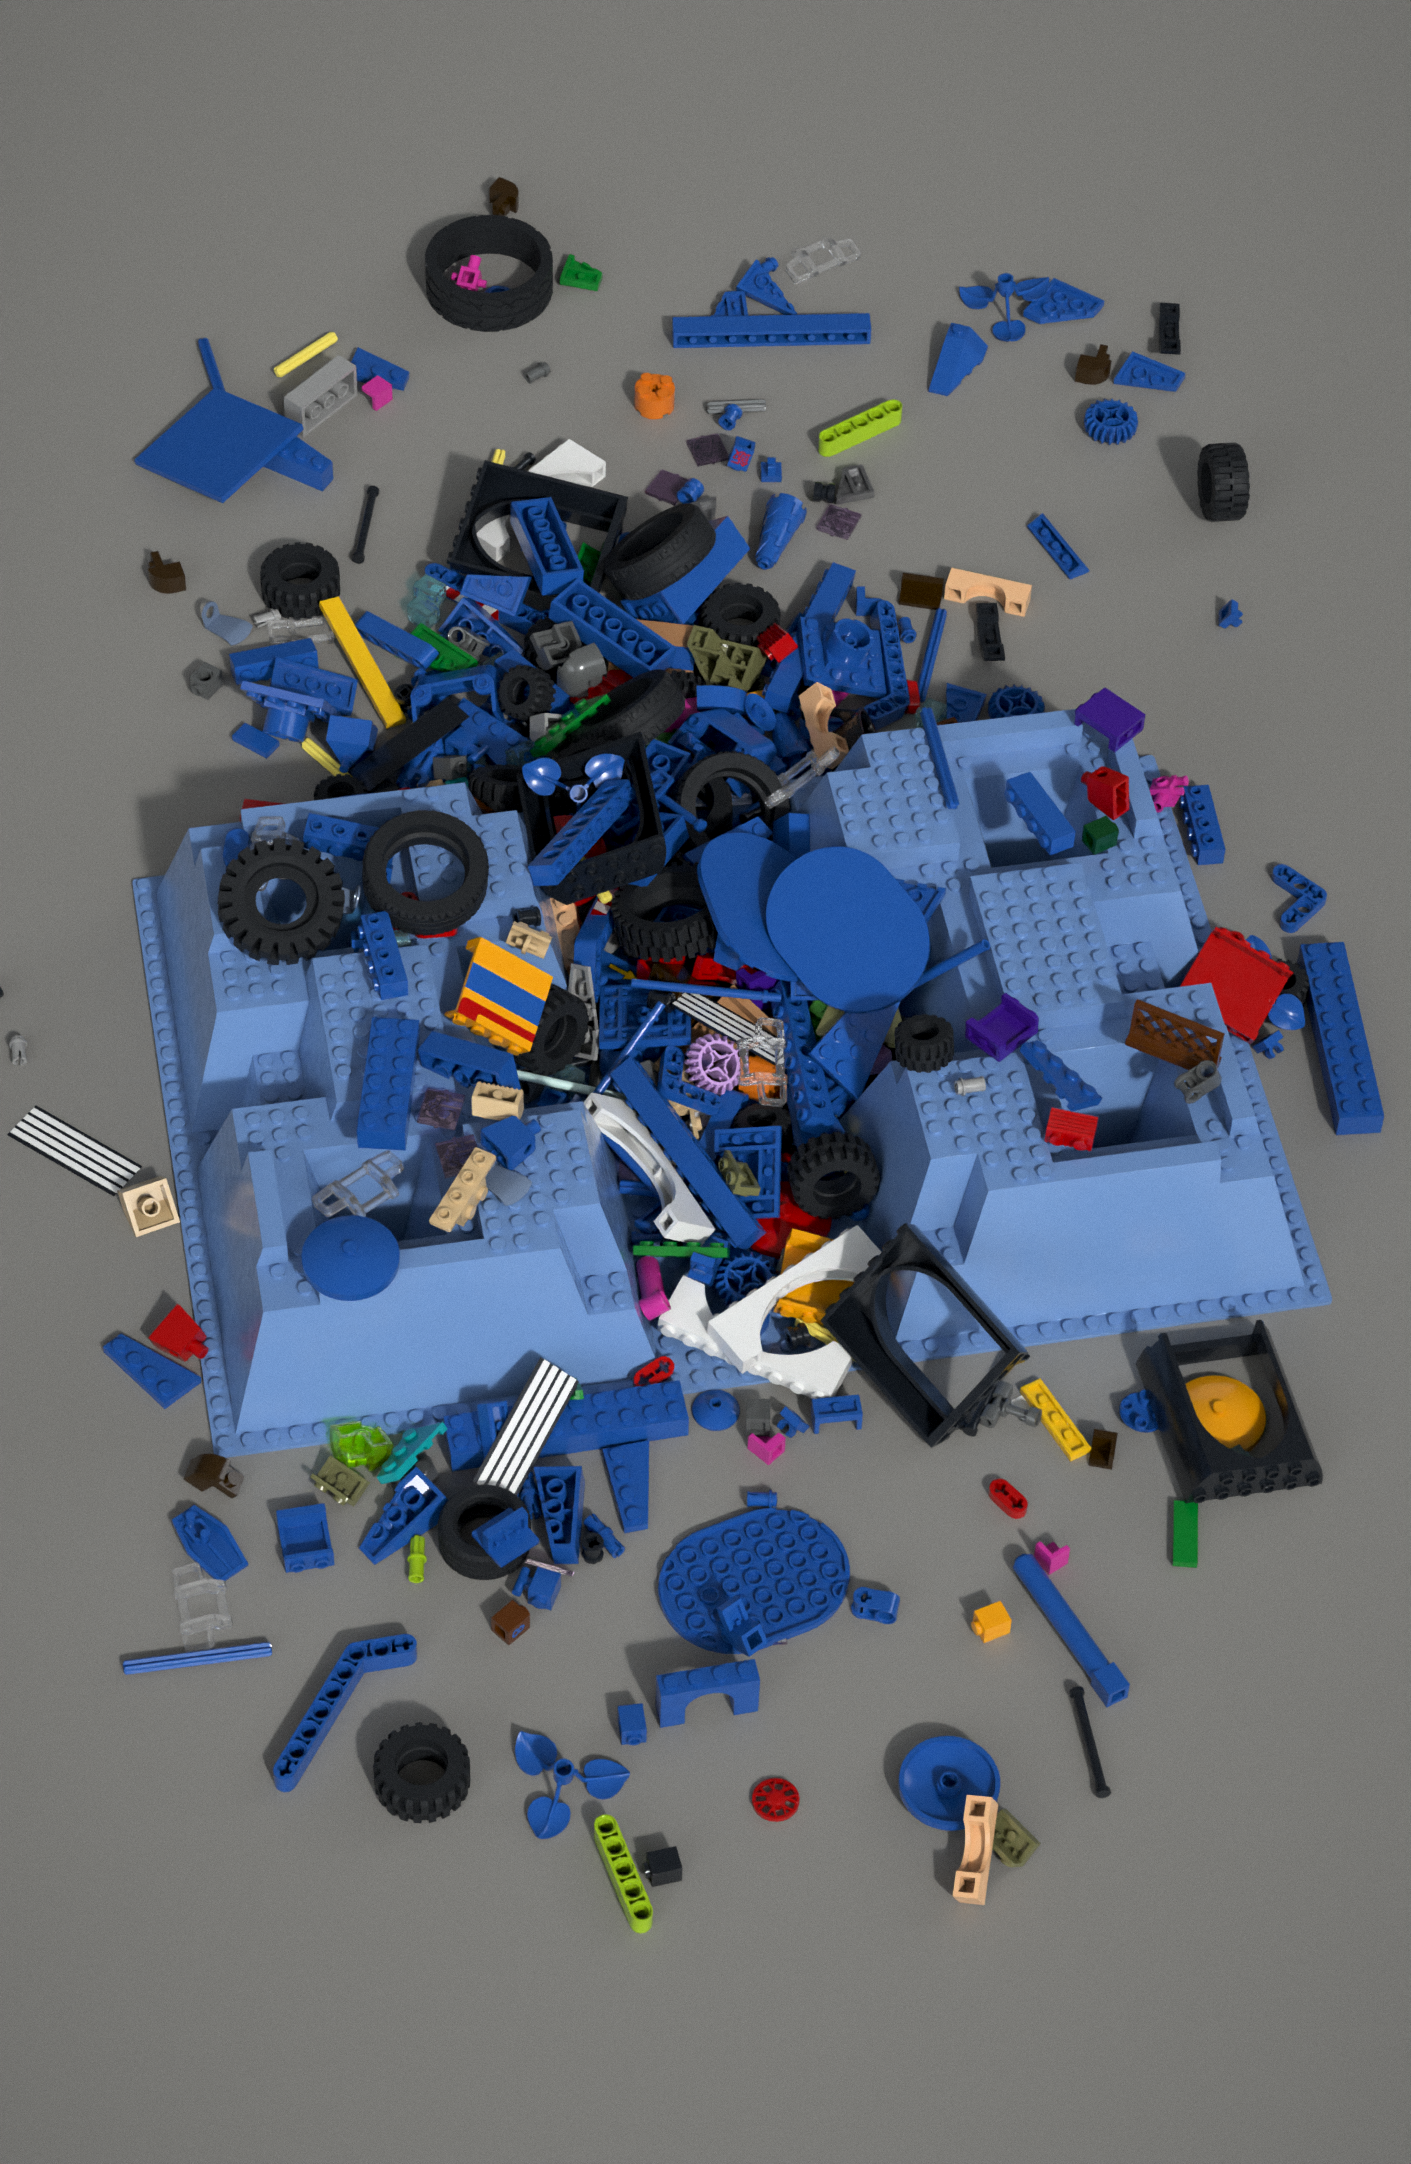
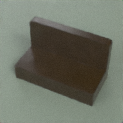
(921, 591)

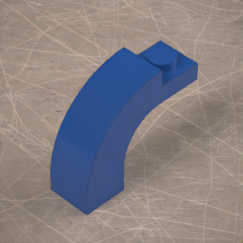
(724, 697)
(703, 1268)

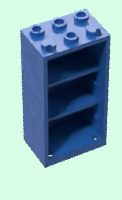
(683, 597)

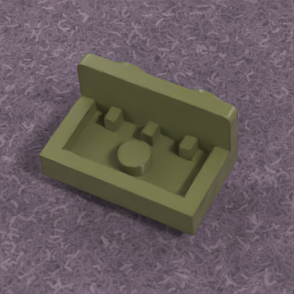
(738, 1176)
(341, 1481)
(1012, 1840)

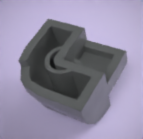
(555, 645)
(581, 671)

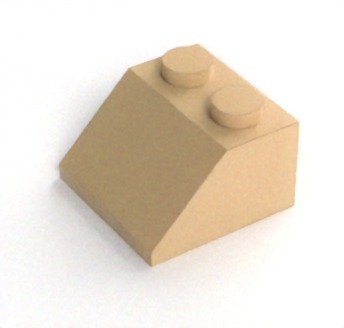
(148, 1206)

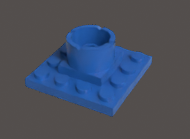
(842, 656)
(288, 711)
(623, 1013)

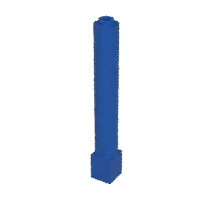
(1105, 1676)

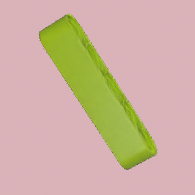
(860, 428)
(623, 1883)

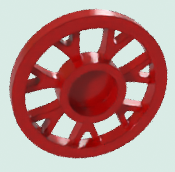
(775, 1799)

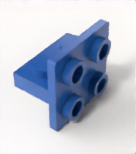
(506, 1536)

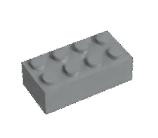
(322, 394)

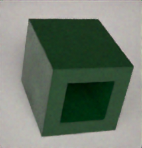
(1100, 835)

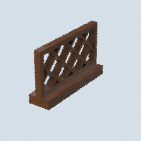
(1168, 1046)

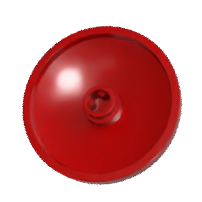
(790, 1217)

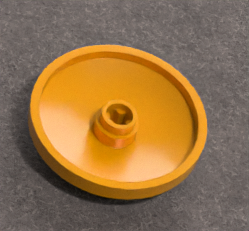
(1228, 1410)

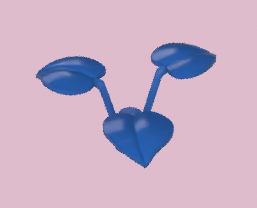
(979, 297)
(543, 774)
(1287, 1010)
(546, 1815)

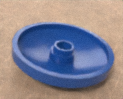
(350, 1258)
(941, 1775)

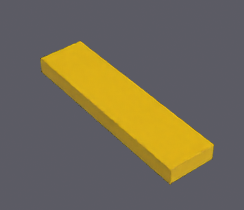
(1056, 1420)

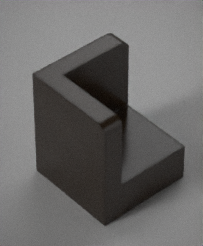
(1103, 1449)

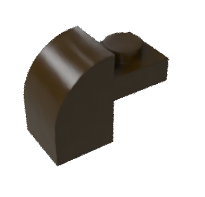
(504, 197)
(1092, 369)
(165, 578)
(214, 1471)

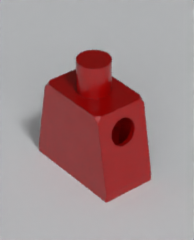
(1107, 791)
(179, 1336)

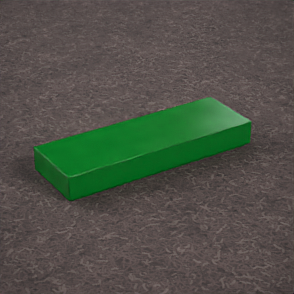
(1185, 1534)

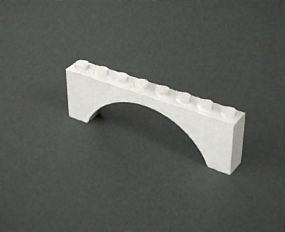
(567, 463)
(681, 1214)
(739, 1327)
(811, 1373)

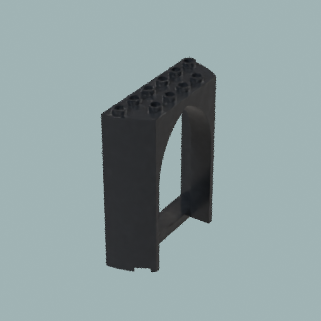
(492, 499)
(614, 868)
(864, 1331)
(1199, 1461)

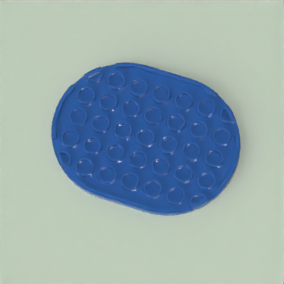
(736, 883)
(848, 929)
(778, 1563)

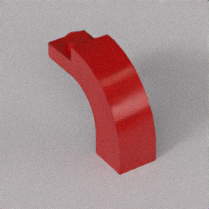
(707, 969)

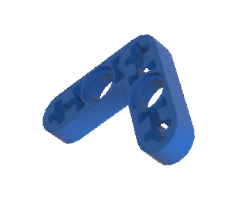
(1304, 896)
(670, 1085)

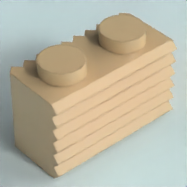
(496, 1101)

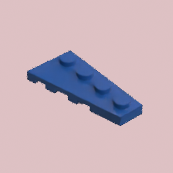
(151, 1371)

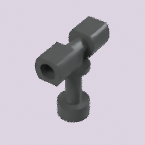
(1002, 1407)

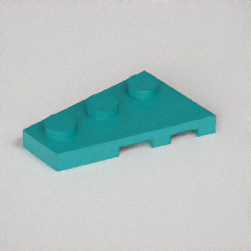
(404, 1454)

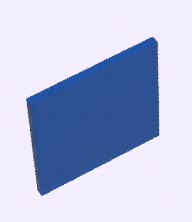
(219, 444)

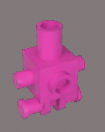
(470, 276)
(1166, 790)

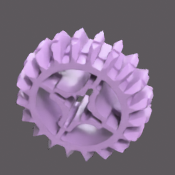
(702, 1058)

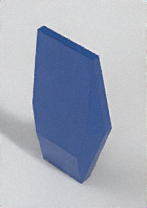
(209, 1543)

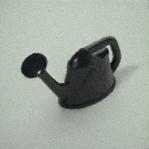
(854, 725)

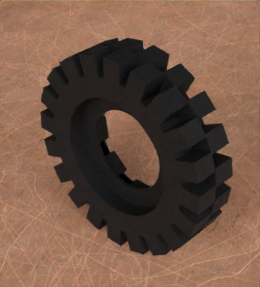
(280, 941)

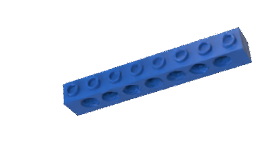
(581, 832)
(804, 1074)

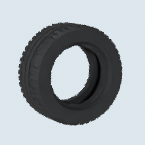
(465, 1506)

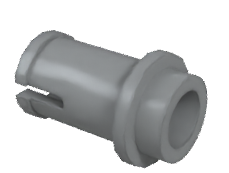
(261, 620)
(18, 1047)
(970, 1085)

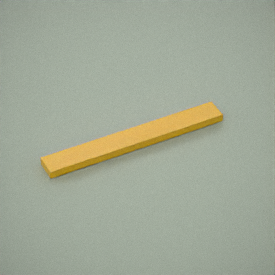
(362, 662)

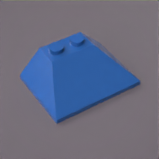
(762, 1152)

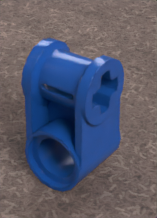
(877, 1605)

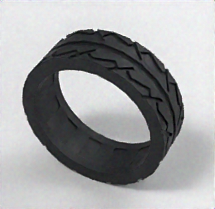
(489, 236)

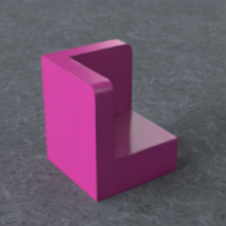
(379, 390)
(766, 1447)
(1051, 1556)

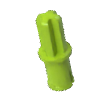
(417, 1559)

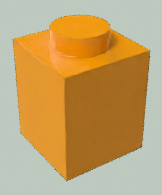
(991, 1622)

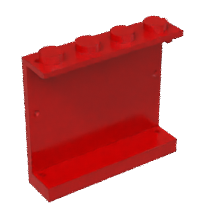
(1242, 981)

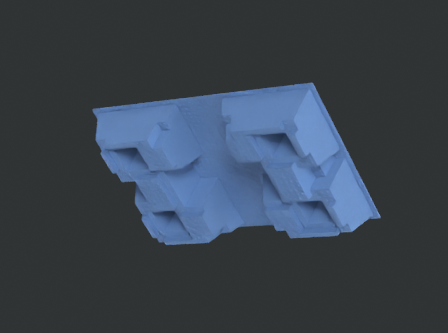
(1153, 1228)

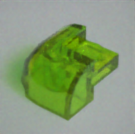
(360, 1445)

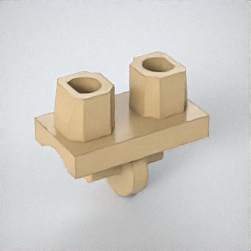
(528, 939)

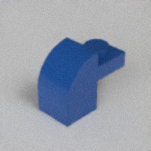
(739, 1629)

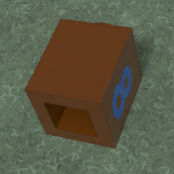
(510, 1622)

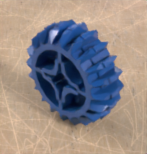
(1110, 421)
(1014, 702)
(732, 1272)

